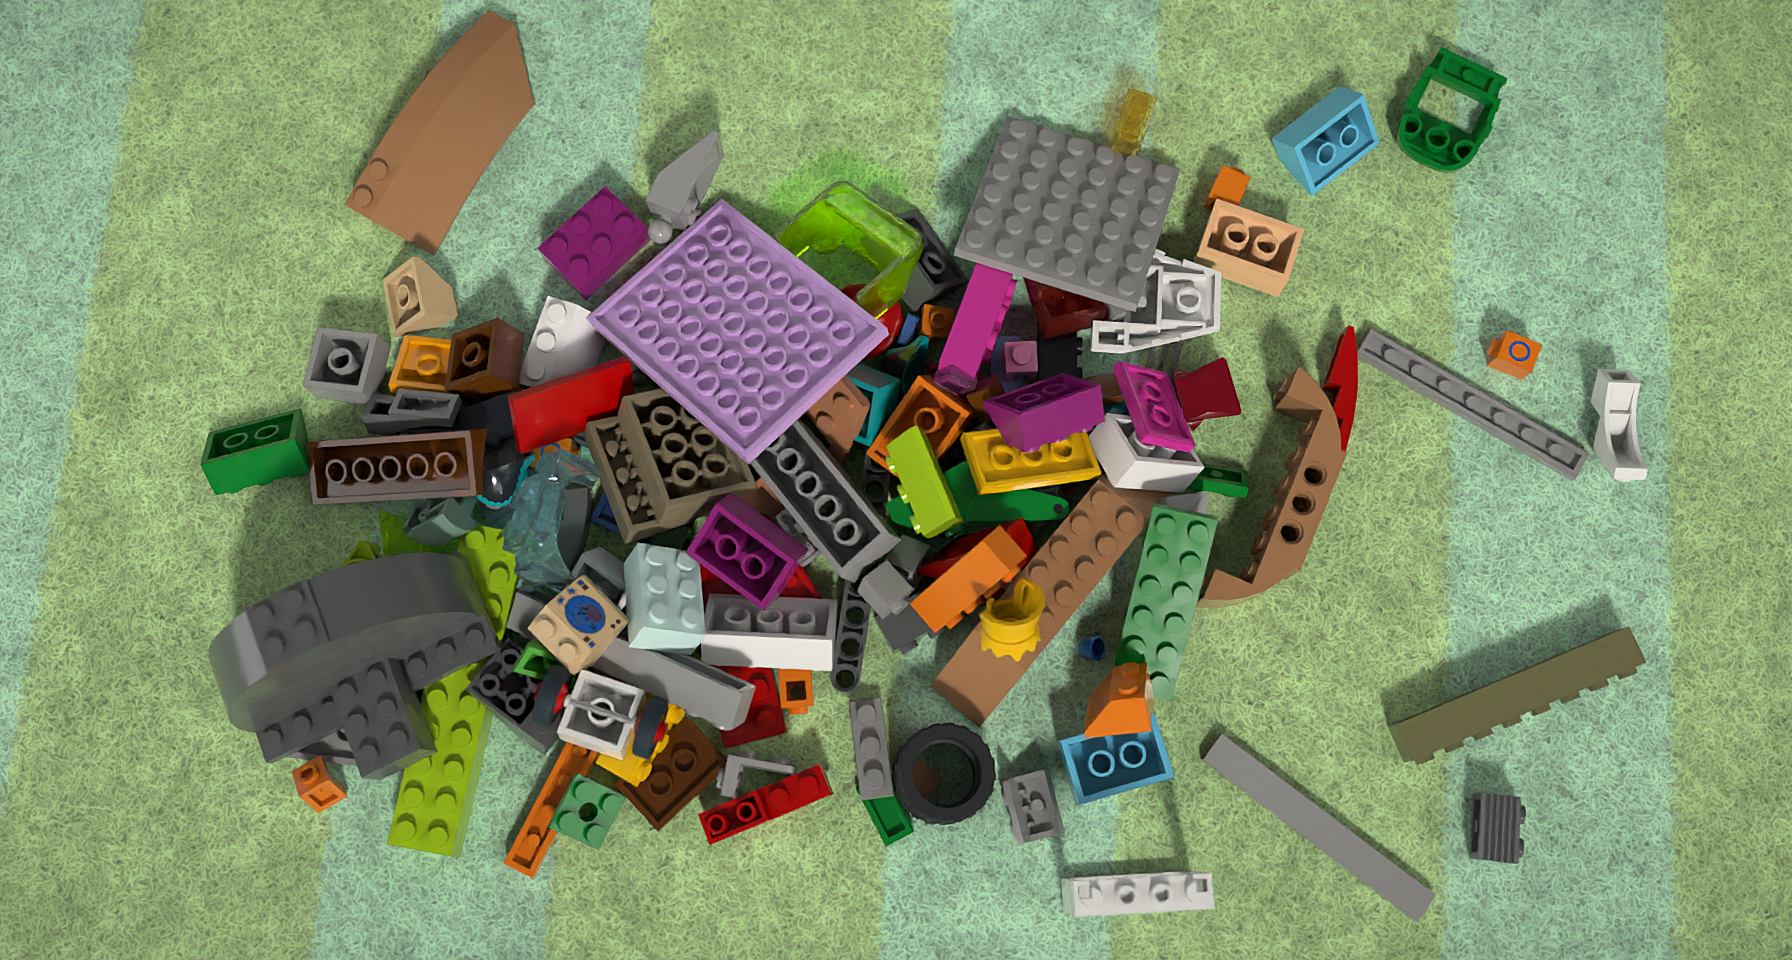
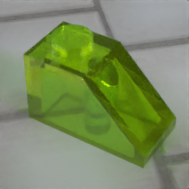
(396, 540)

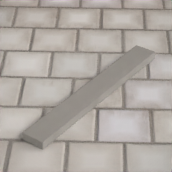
(1471, 404)
(1318, 828)

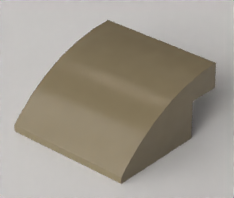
(662, 465)

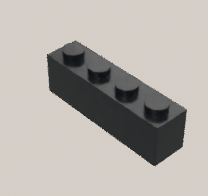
(1058, 355)
(488, 414)

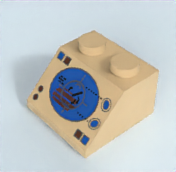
(578, 625)

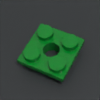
(595, 827)

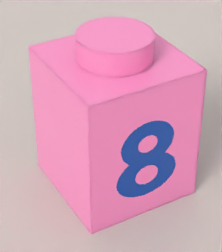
(1019, 361)

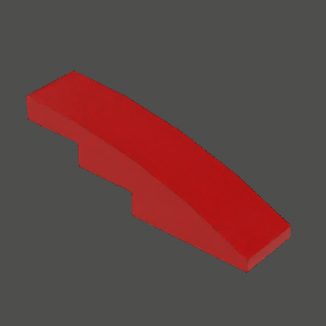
(1343, 383)

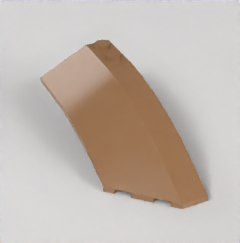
(447, 135)

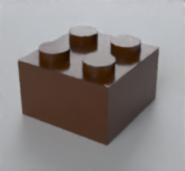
(484, 361)

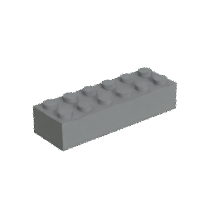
(825, 501)

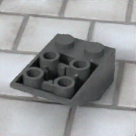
(511, 698)

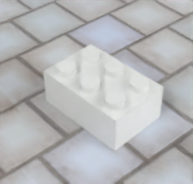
(1140, 464)

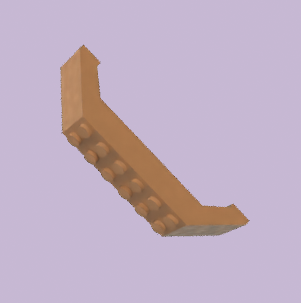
(1067, 573)

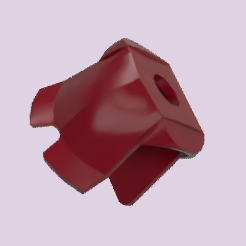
(1206, 392)

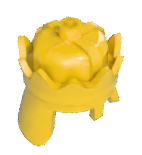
(1013, 625)

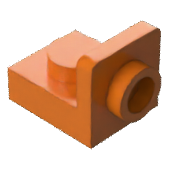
(935, 321)
(317, 785)

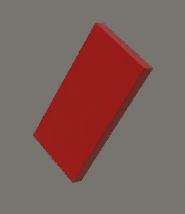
(567, 403)

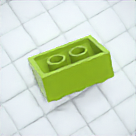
(922, 483)

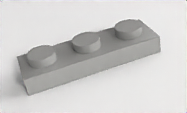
(871, 749)

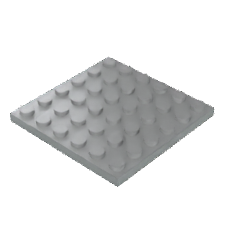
(1068, 213)

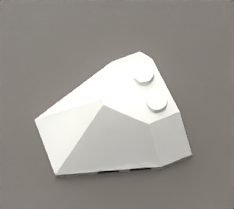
(1175, 305)

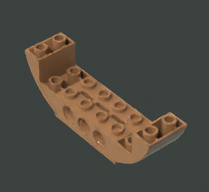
(1318, 461)

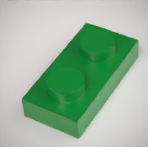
(1221, 480)

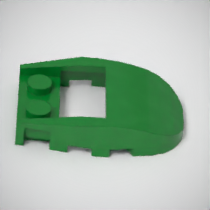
(1435, 141)

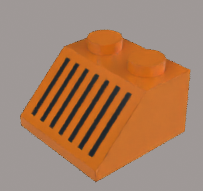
(1121, 702)

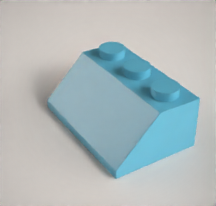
(1327, 139)

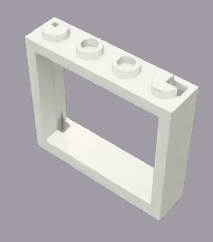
(1137, 893)

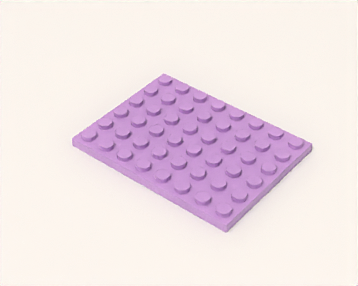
(737, 329)

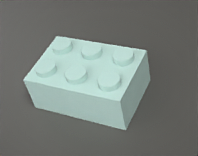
(663, 600)

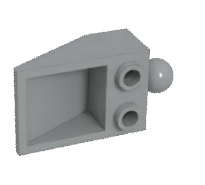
(682, 188)

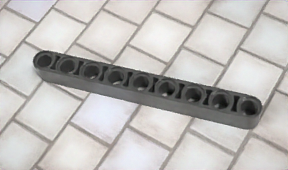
(852, 599)

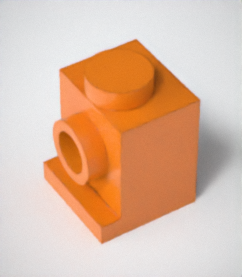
(787, 681)

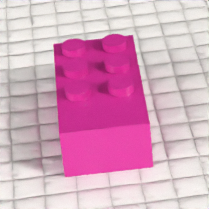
(978, 320)

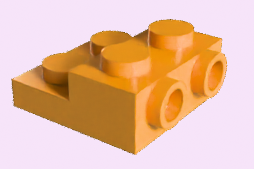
(421, 365)

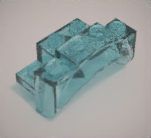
(537, 518)

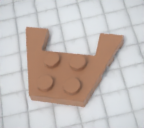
(840, 417)

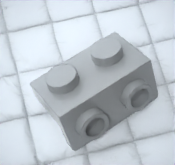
(1032, 806)

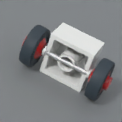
(601, 713)

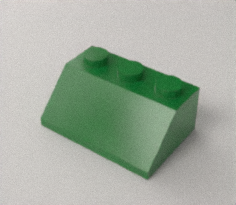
(256, 452)

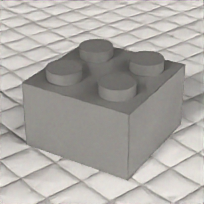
(346, 365)

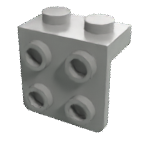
(730, 778)

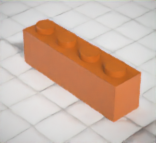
(968, 579)

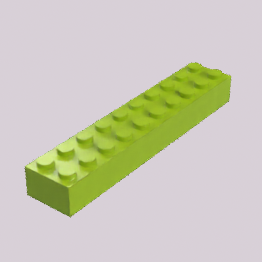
(441, 788)

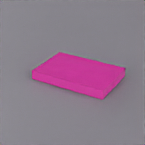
(1153, 407)

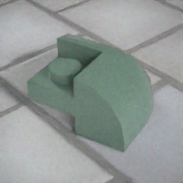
(440, 520)

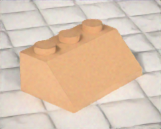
(1249, 247)

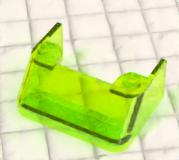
(874, 233)

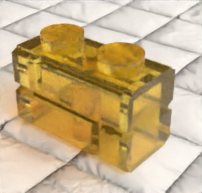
(1133, 122)

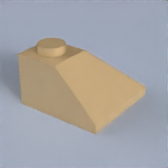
(418, 298)

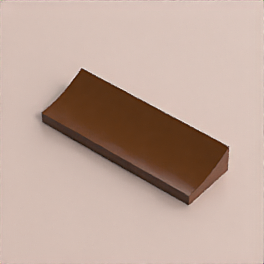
(397, 467)

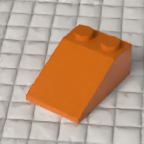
(934, 410)

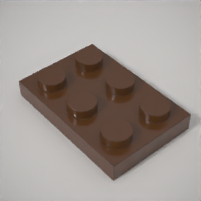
(676, 775)

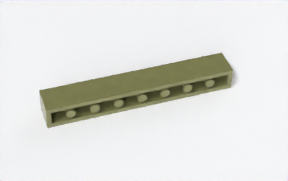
(1517, 694)

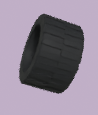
(982, 767)

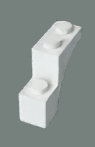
(1616, 436)

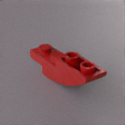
(765, 804)

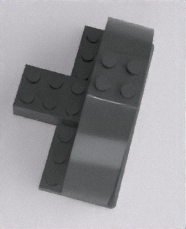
(353, 656)

